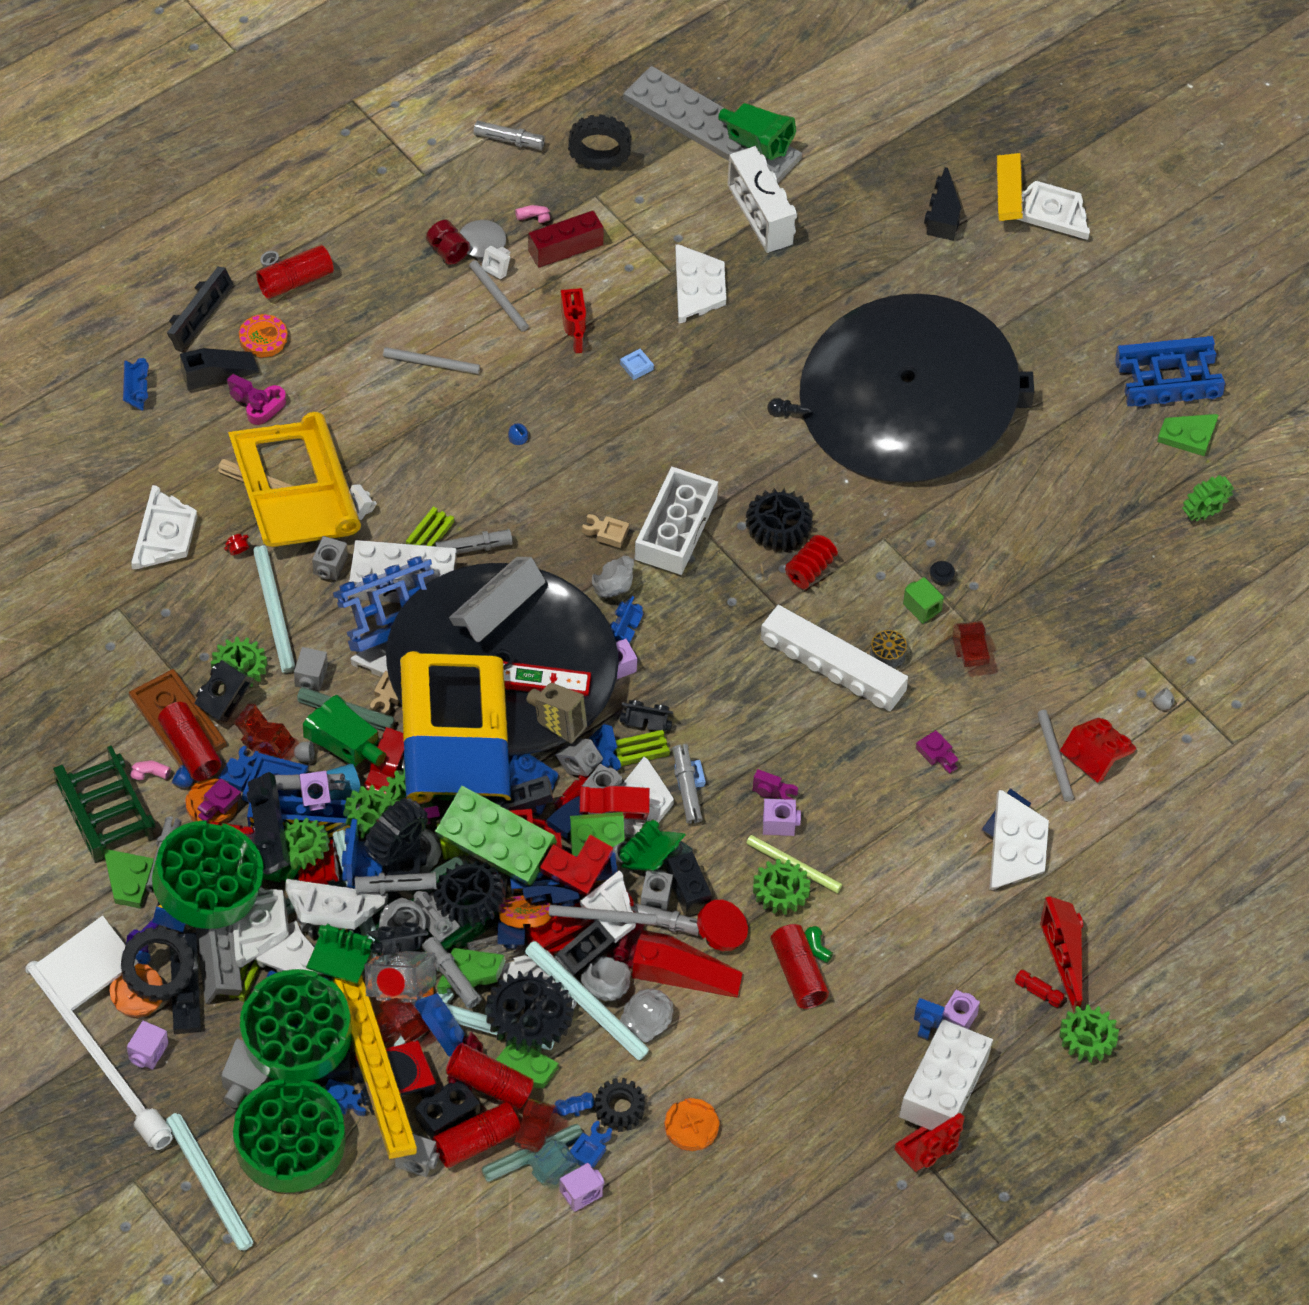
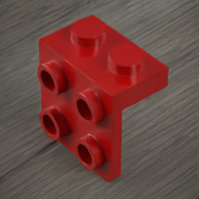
(1096, 747)
(926, 1146)

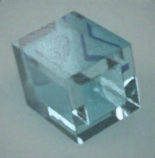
(552, 1162)

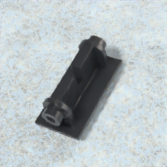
(637, 712)
(386, 938)

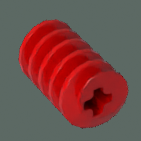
(810, 561)

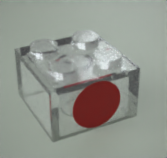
(400, 976)

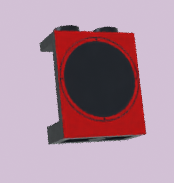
(409, 1071)

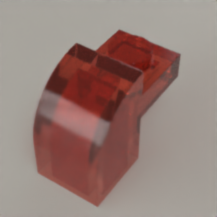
(971, 643)
(261, 735)
(400, 1019)
(536, 1125)

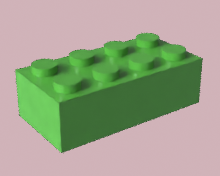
(495, 836)

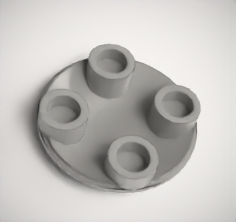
(482, 235)

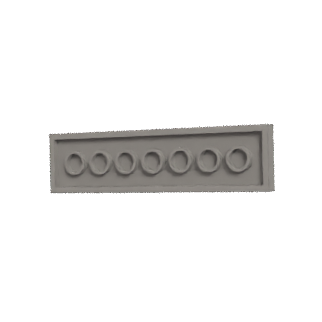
(694, 117)

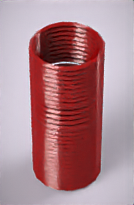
(301, 268)
(189, 741)
(799, 966)
(489, 1076)
(473, 1138)

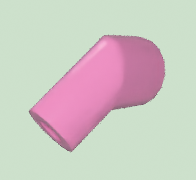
(532, 211)

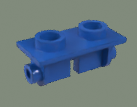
(135, 383)
(627, 615)

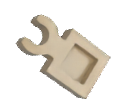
(608, 531)
(384, 694)

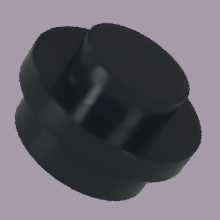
(942, 572)

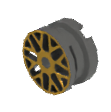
(889, 649)

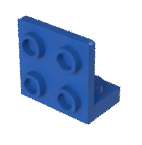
(526, 768)
(355, 858)

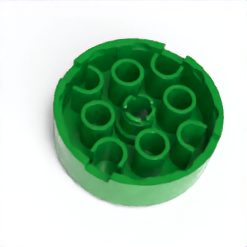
(207, 874)
(293, 999)
(313, 1139)

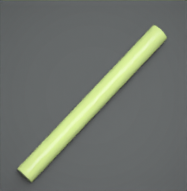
(777, 854)

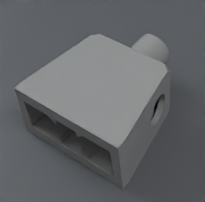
(240, 1076)

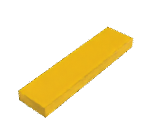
(1009, 187)

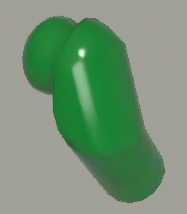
(813, 936)

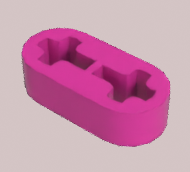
(268, 408)

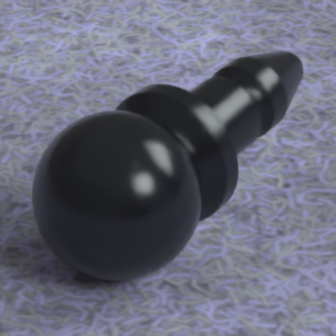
(778, 407)

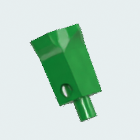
(760, 128)
(343, 733)

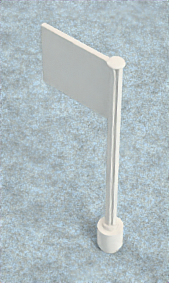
(72, 977)

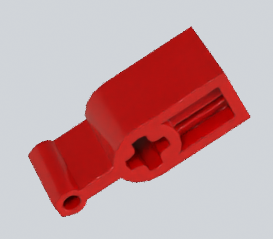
(574, 316)
(393, 745)
(614, 799)

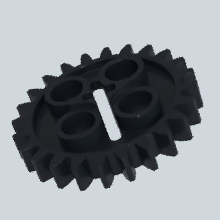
(513, 996)

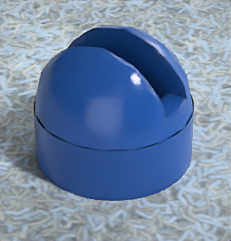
(514, 435)
(182, 778)

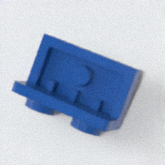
(440, 1022)

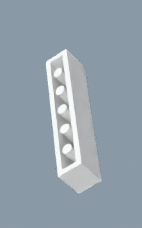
(834, 658)

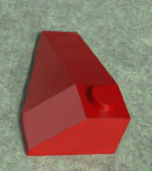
(675, 963)

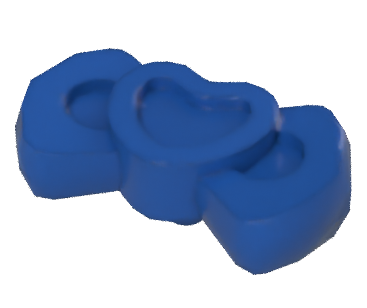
(575, 1104)

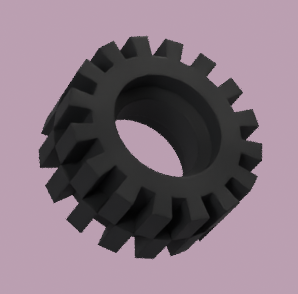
(619, 1090)

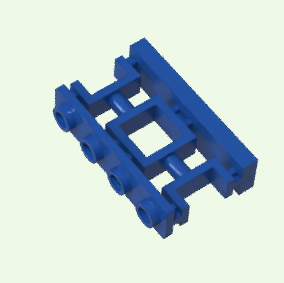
(1169, 355)
(383, 583)

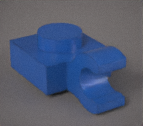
(605, 743)
(929, 1016)

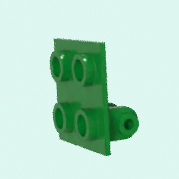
(649, 847)
(340, 953)

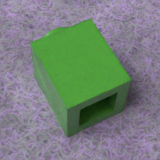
(923, 600)

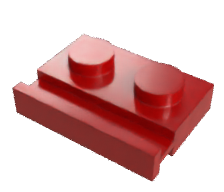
(324, 870)

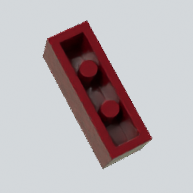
(565, 238)

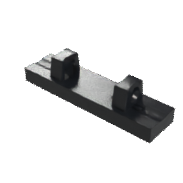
(200, 308)
(533, 794)
(268, 822)
(187, 1003)

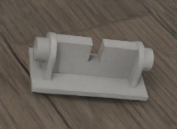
(435, 923)

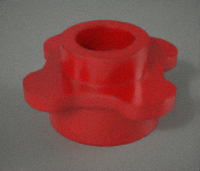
(237, 544)

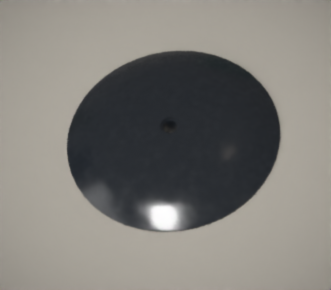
(918, 429)
(549, 629)

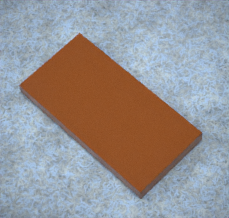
(163, 691)

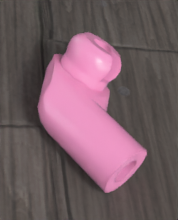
(150, 766)

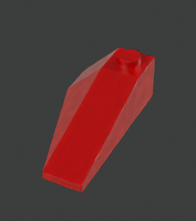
(1064, 938)

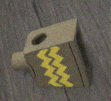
(560, 710)

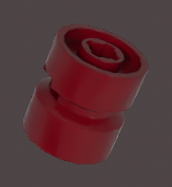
(447, 241)

